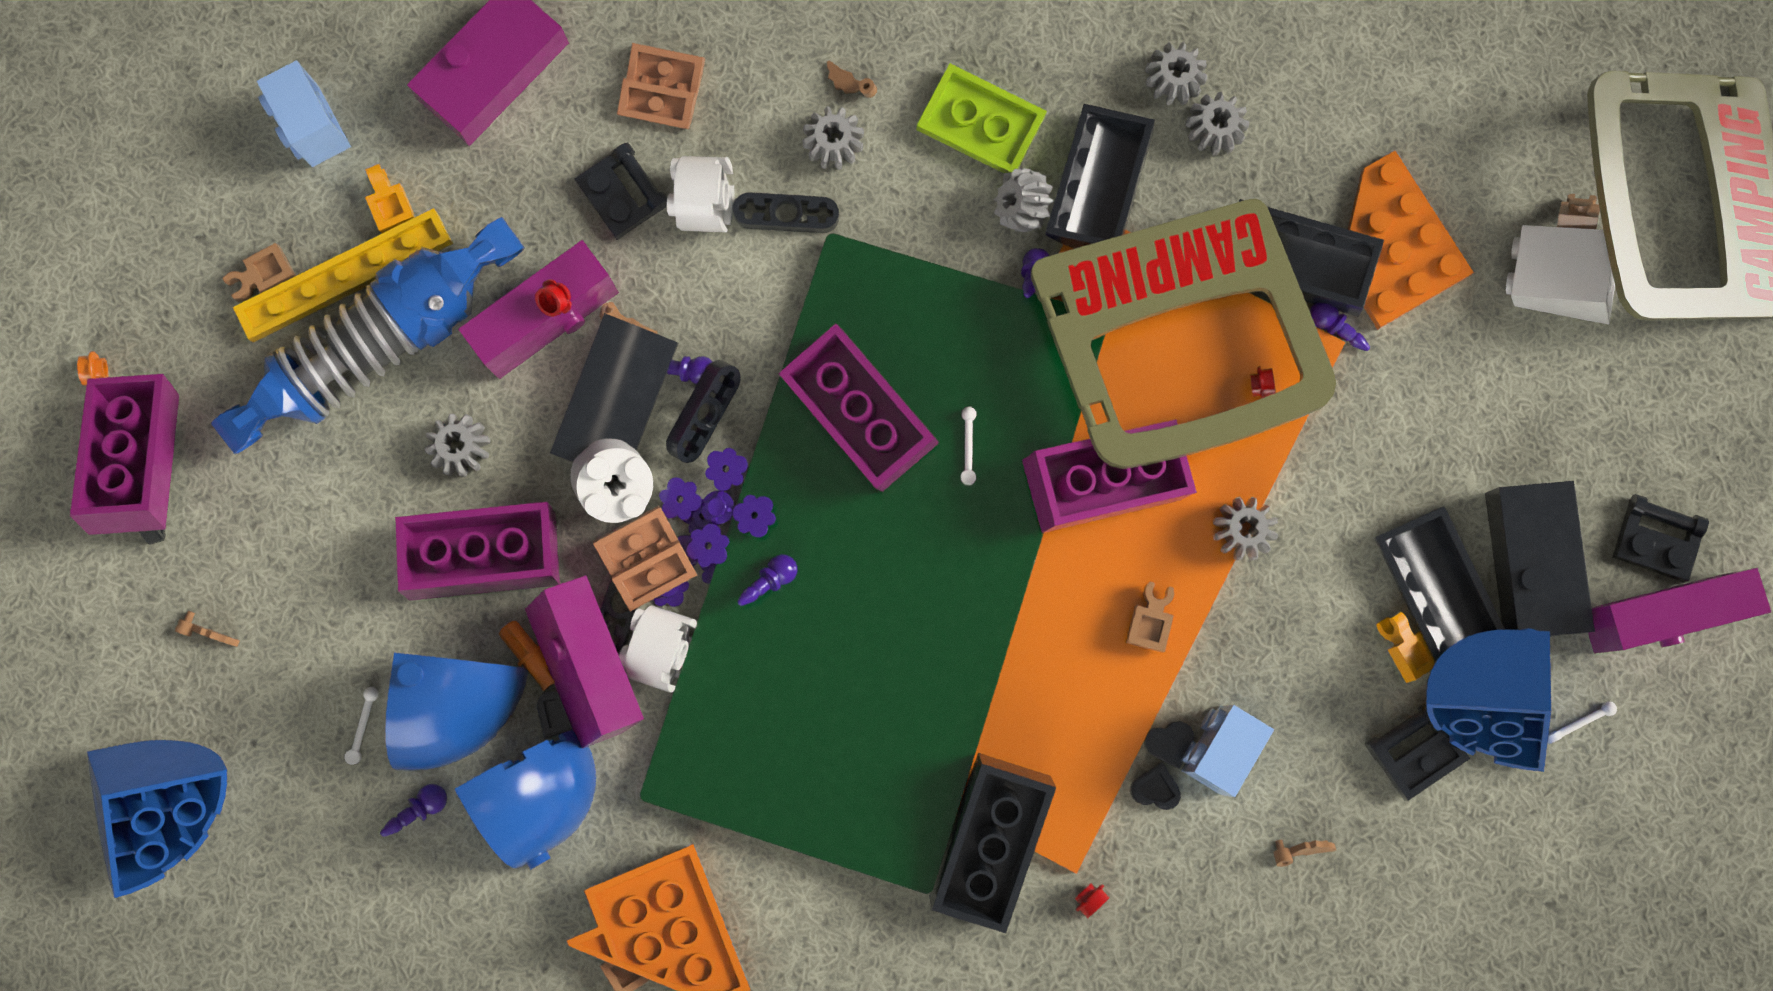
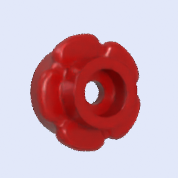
(553, 298)
(1263, 383)
(1091, 899)

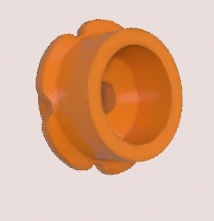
(91, 367)

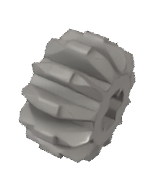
(1162, 69)
(1214, 136)
(848, 140)
(1023, 200)
(446, 456)
(1257, 532)

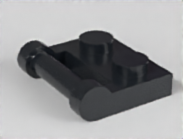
(611, 197)
(1655, 549)
(1421, 764)

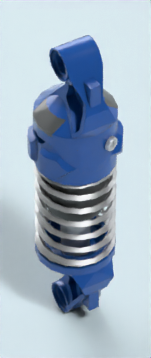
(404, 310)

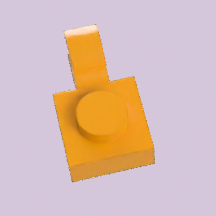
(388, 203)
(1409, 648)

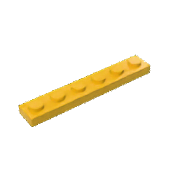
(338, 276)

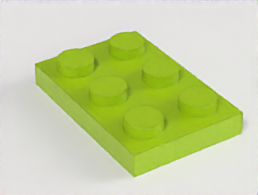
(981, 120)

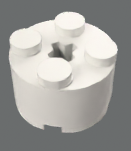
(701, 193)
(626, 496)
(657, 647)

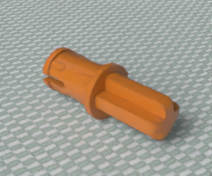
(527, 652)

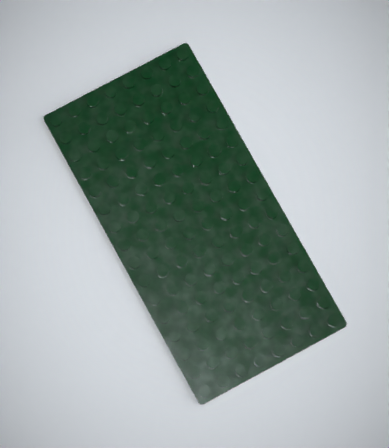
(864, 684)

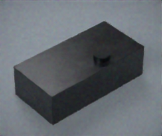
(1540, 558)
(992, 843)

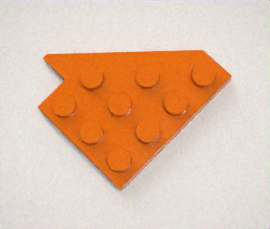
(1417, 249)
(663, 926)

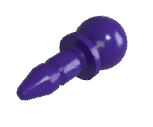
(1028, 261)
(1328, 317)
(689, 368)
(780, 571)
(429, 800)

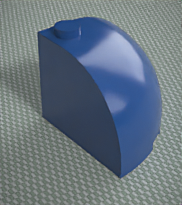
(1495, 696)
(446, 708)
(532, 802)
(153, 806)

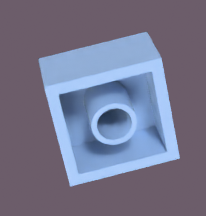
(302, 114)
(1226, 749)

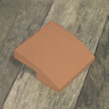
(661, 86)
(644, 558)

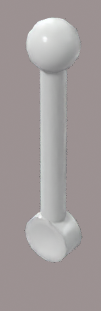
(968, 476)
(1608, 709)
(354, 756)

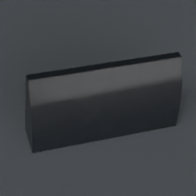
(1100, 177)
(1328, 261)
(615, 388)
(1438, 581)

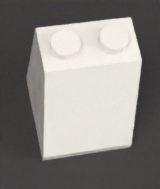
(1562, 272)

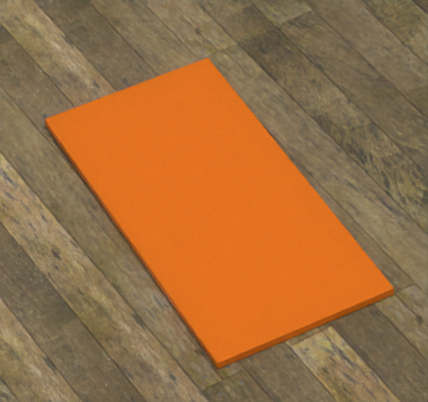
(1070, 685)

